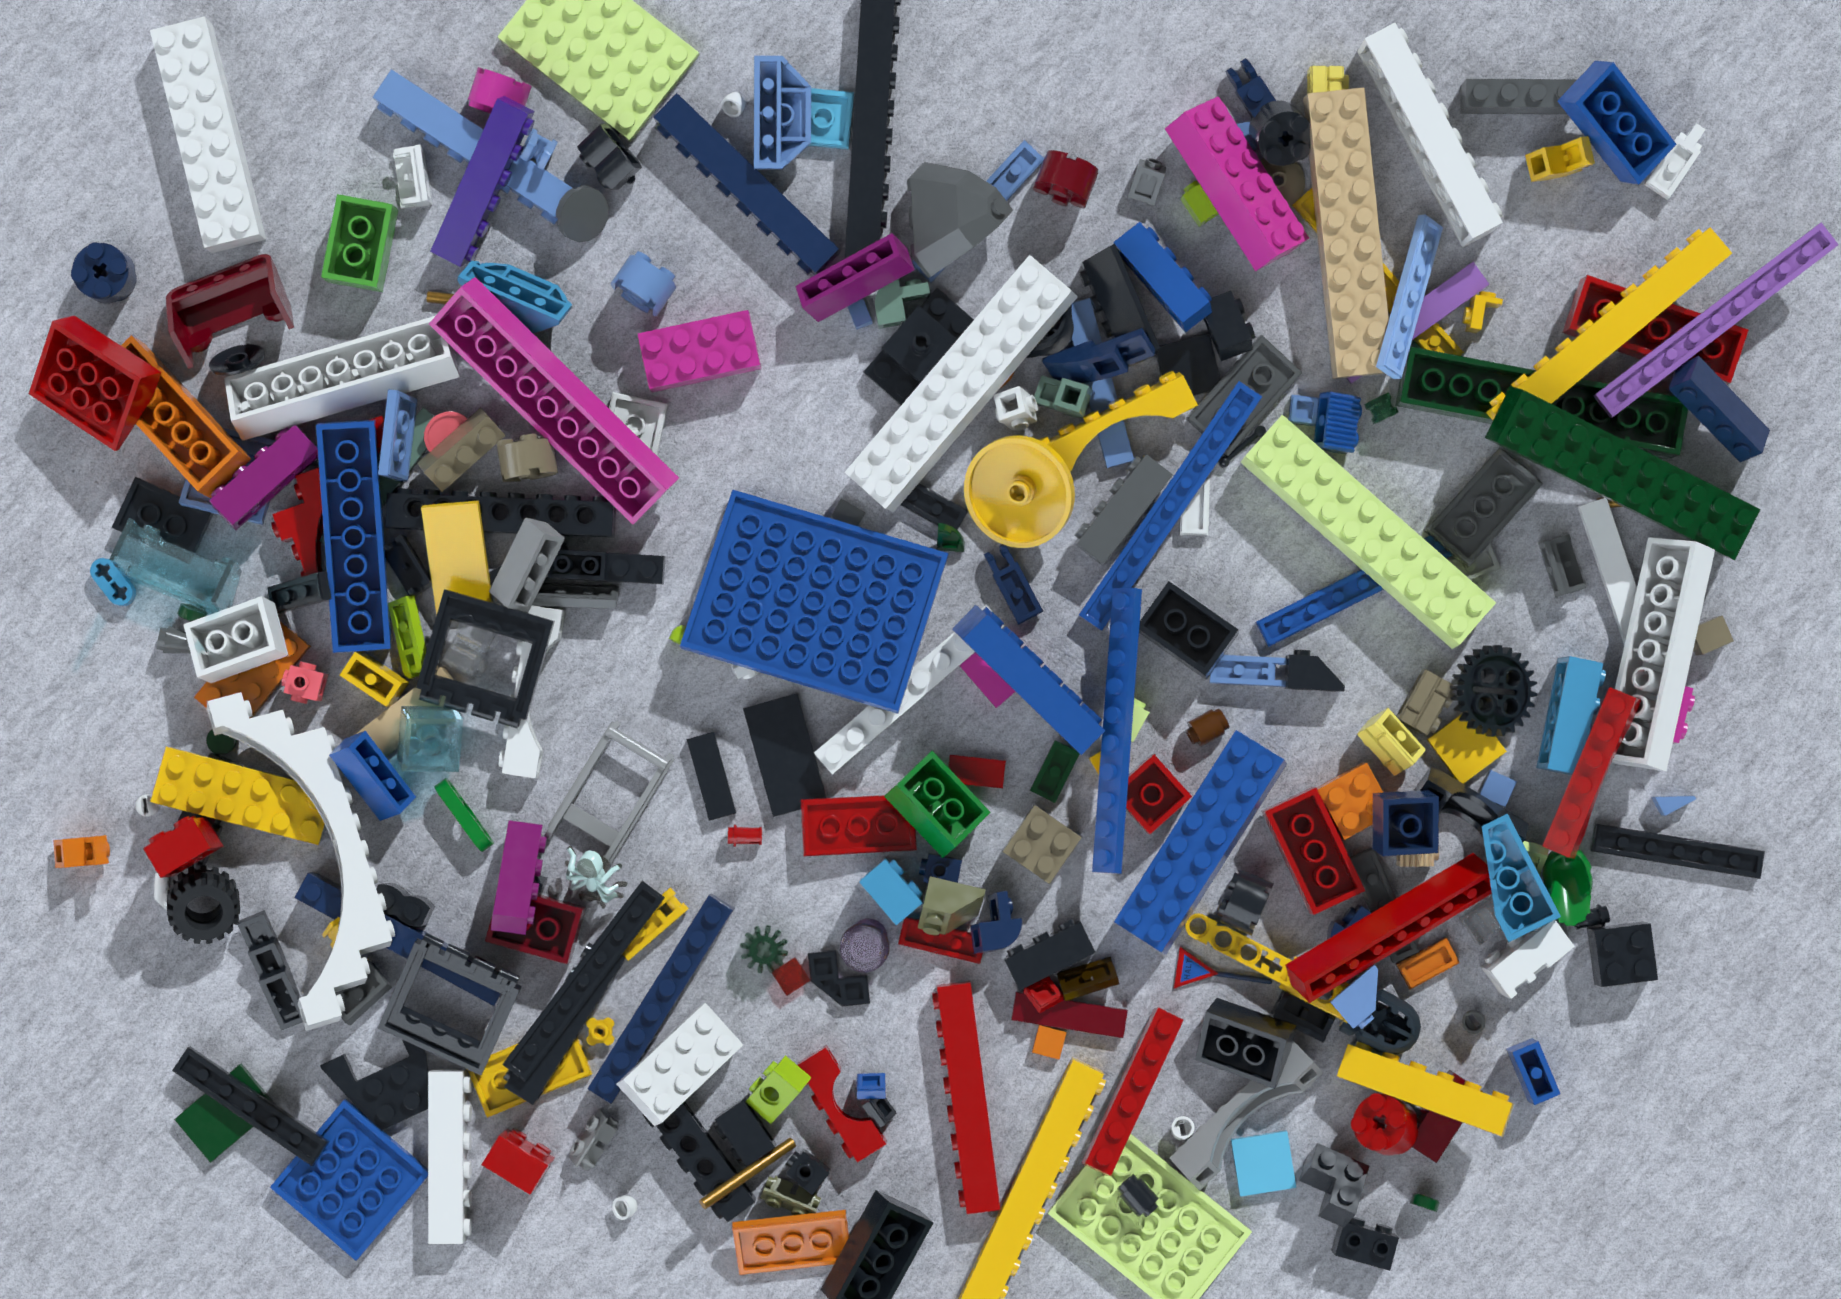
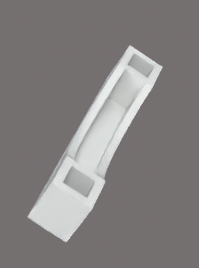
(523, 750)

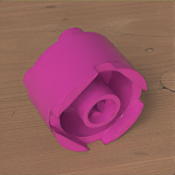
(492, 85)

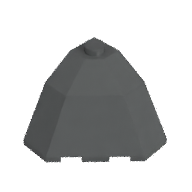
(950, 214)

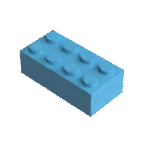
(1570, 713)

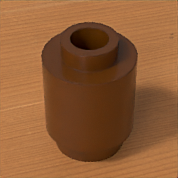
(1207, 727)

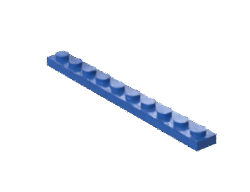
(1172, 502)
(1118, 730)

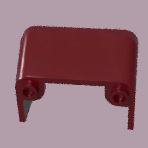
(223, 301)

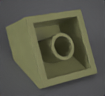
(948, 906)

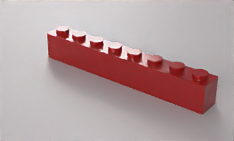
(1390, 928)
(968, 1097)

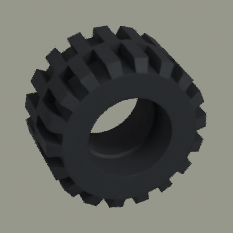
(203, 925)

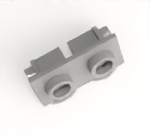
(598, 1128)

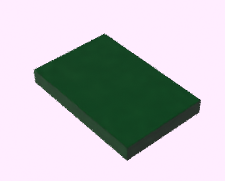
(213, 1125)

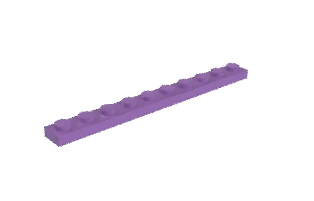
(1715, 320)

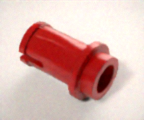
(744, 835)

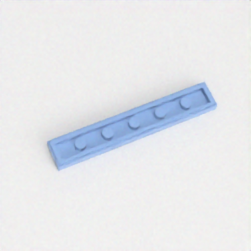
(1409, 297)

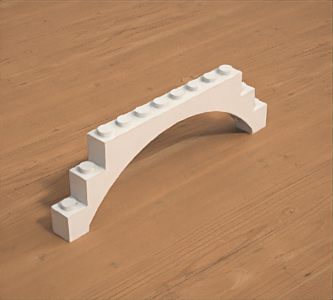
(362, 917)

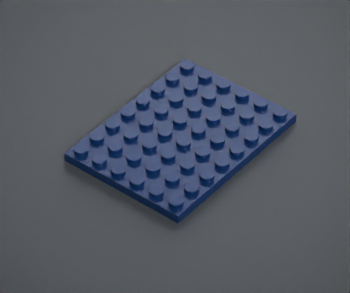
(814, 601)

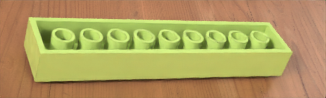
(1368, 532)

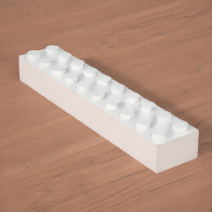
(961, 384)

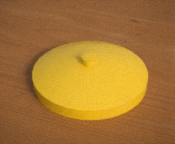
(1019, 491)

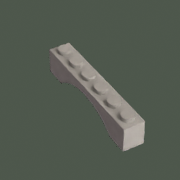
(1203, 1153)

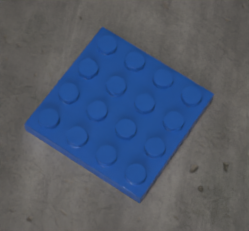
(354, 1183)

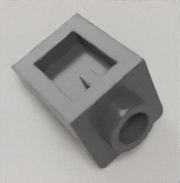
(1147, 181)

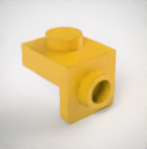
(1474, 314)

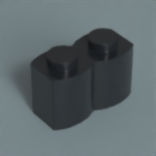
(608, 157)
(410, 909)

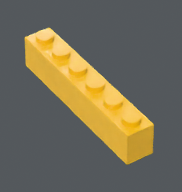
(1426, 1090)

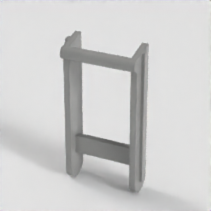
(589, 823)

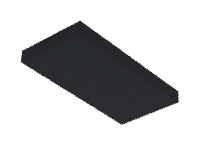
(784, 753)

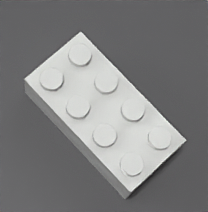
(679, 1064)

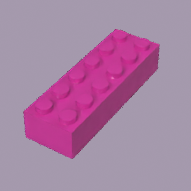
(1236, 183)

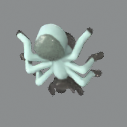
(594, 872)

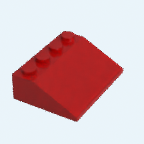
(93, 381)

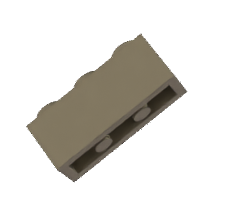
(461, 449)

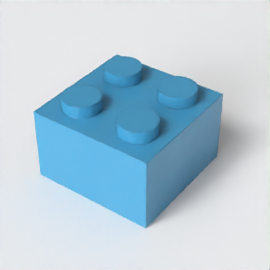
(891, 890)

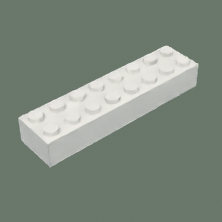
(1429, 134)
(208, 135)
(338, 378)
(1661, 646)

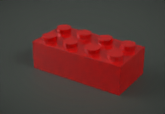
(1313, 850)

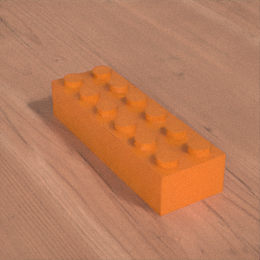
(186, 430)

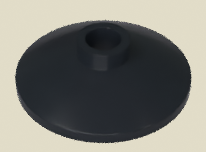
(237, 359)

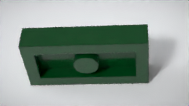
(1054, 771)

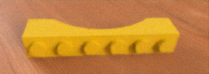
(1164, 399)

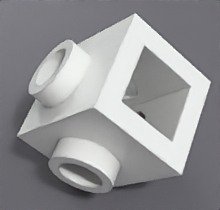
(1015, 408)

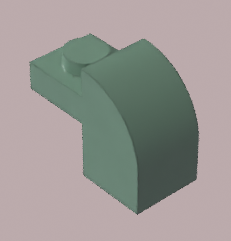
(890, 301)
(1063, 396)

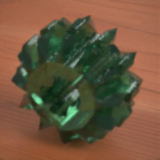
(754, 949)

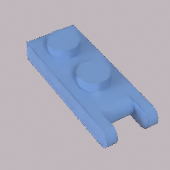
(1247, 671)

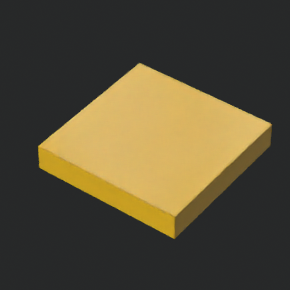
(1464, 750)

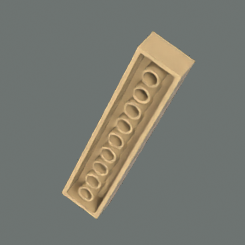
(1347, 230)

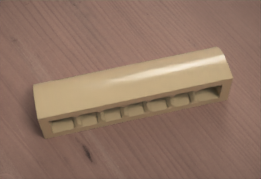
(385, 727)

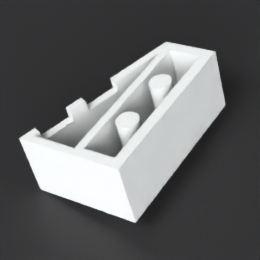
(1526, 958)

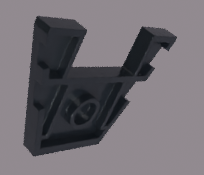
(389, 1093)

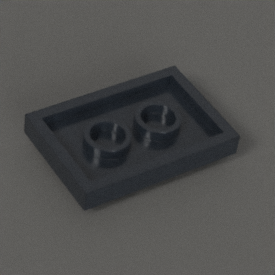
(162, 511)

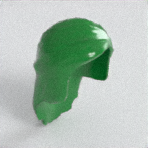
(1569, 886)

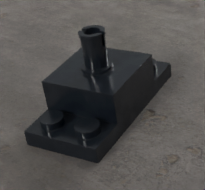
(918, 346)

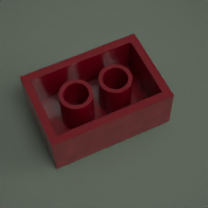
(551, 934)

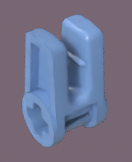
(538, 148)

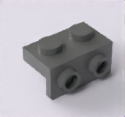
(362, 997)

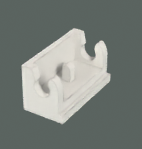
(412, 177)

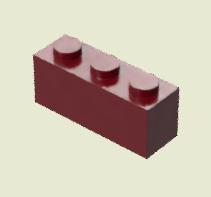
(1436, 1130)

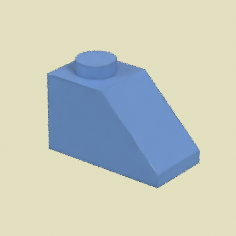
(1358, 999)

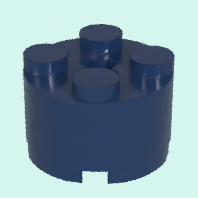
(88, 268)

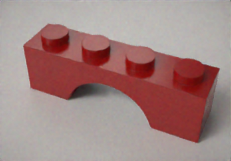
(859, 1134)

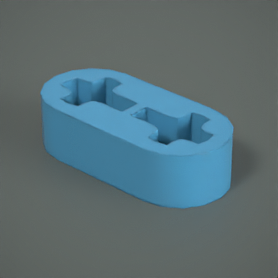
(108, 586)

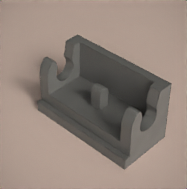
(1562, 565)

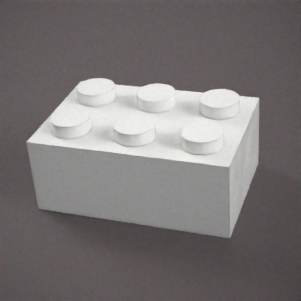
(235, 639)

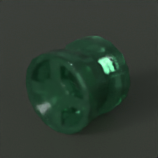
(1381, 408)

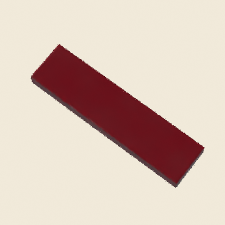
(1073, 1016)

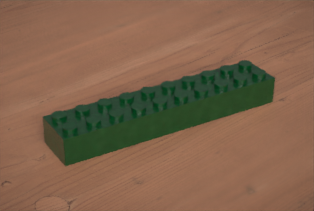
(1466, 385)
(1622, 472)

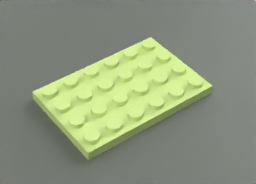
(602, 55)
(1171, 1250)

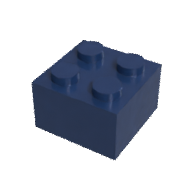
(1405, 823)

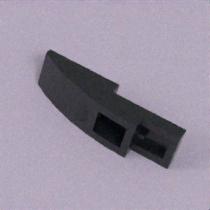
(608, 567)

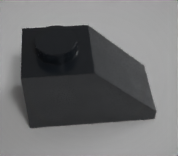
(1310, 673)

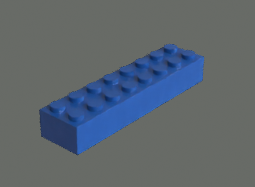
(353, 535)
(1200, 842)

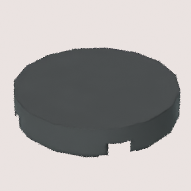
(582, 213)

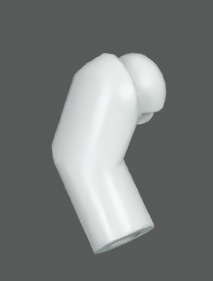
(161, 886)

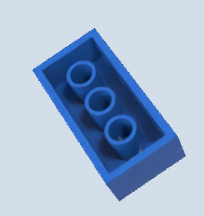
(1617, 122)

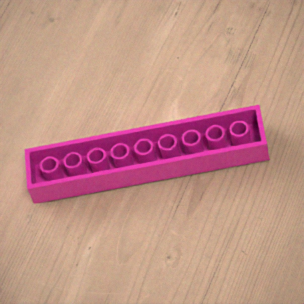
(553, 400)

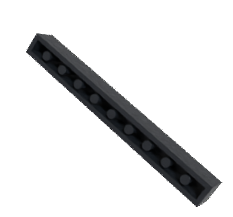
(871, 124)

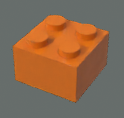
(1350, 799)

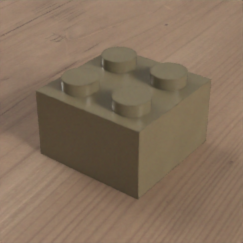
(1041, 844)

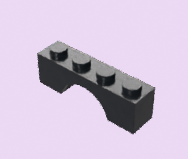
(1465, 802)

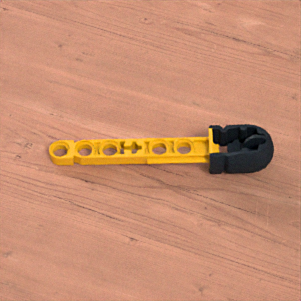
(1401, 1030)

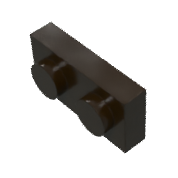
(1088, 978)

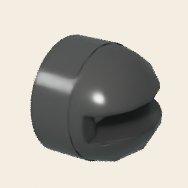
(1468, 1024)

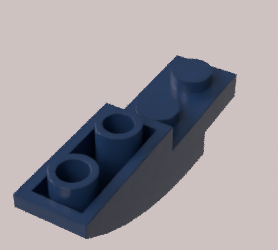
(1100, 361)

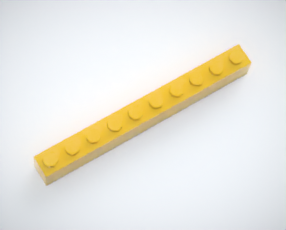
(1623, 320)
(1034, 1182)

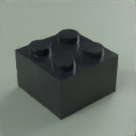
(1622, 954)

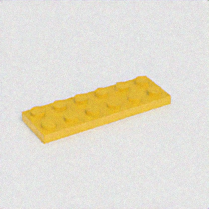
(236, 795)

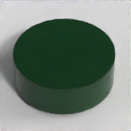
(190, 612)
(220, 743)
(1425, 1202)

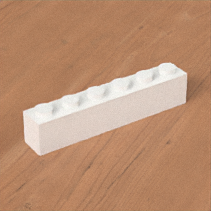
(448, 1156)

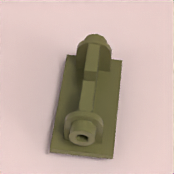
(779, 1196)

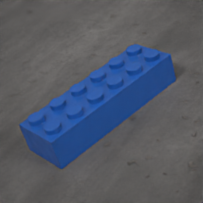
(1023, 673)

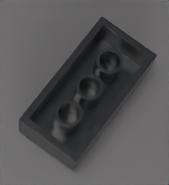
(878, 1250)

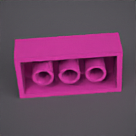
(699, 351)

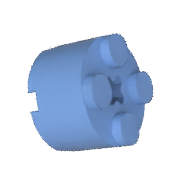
(644, 283)

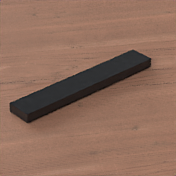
(1677, 851)
(250, 1106)

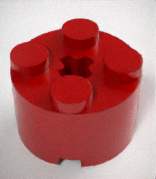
(1370, 1123)

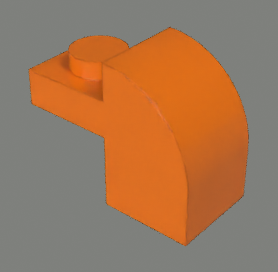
(81, 851)

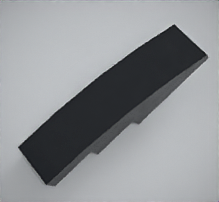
(272, 969)

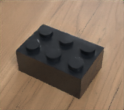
(1187, 630)

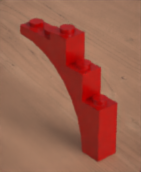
(305, 521)

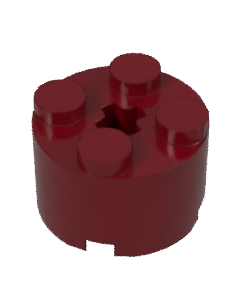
(1066, 179)

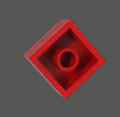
(1154, 794)
(182, 847)
(518, 1160)

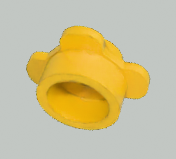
(594, 1037)

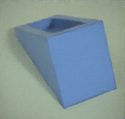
(860, 314)
(1671, 803)

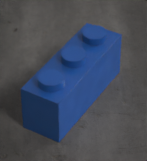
(372, 775)

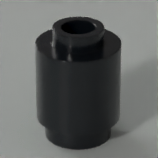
(1138, 1196)

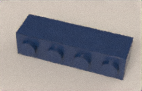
(1719, 409)

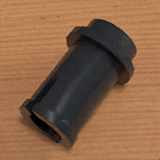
(1597, 916)

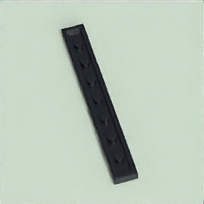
(583, 981)

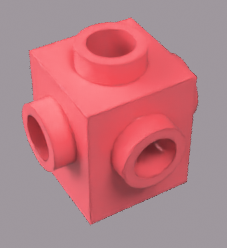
(314, 682)

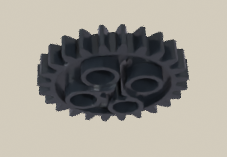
(1495, 663)

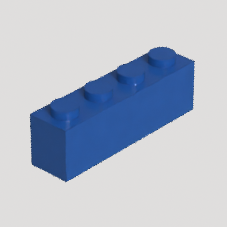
(1163, 277)

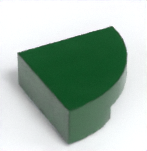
(949, 539)

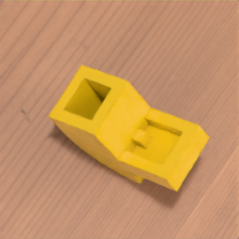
(1560, 160)

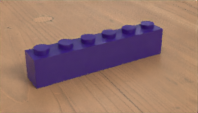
(482, 181)

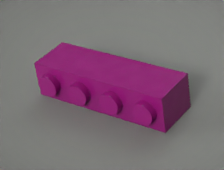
(855, 277)
(264, 477)
(517, 877)

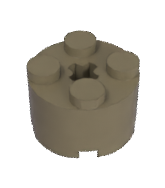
(527, 458)

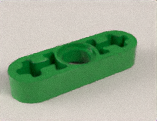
(464, 815)

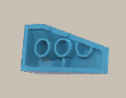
(1516, 886)

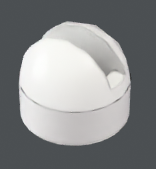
(737, 107)
(152, 807)
(1188, 1126)
(624, 1207)

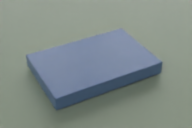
(397, 436)

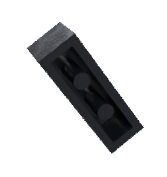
(1048, 953)

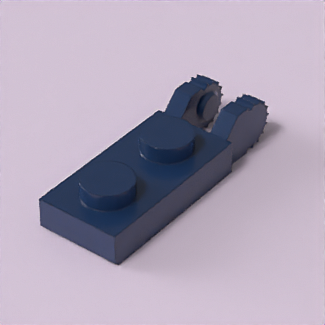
(1254, 93)
(1014, 587)

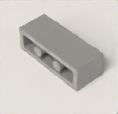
(526, 565)

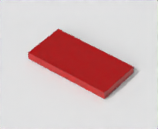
(854, 826)

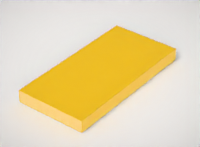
(456, 550)
(497, 1098)

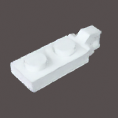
(1676, 163)

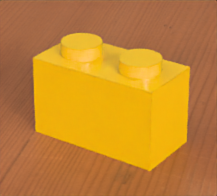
(374, 678)

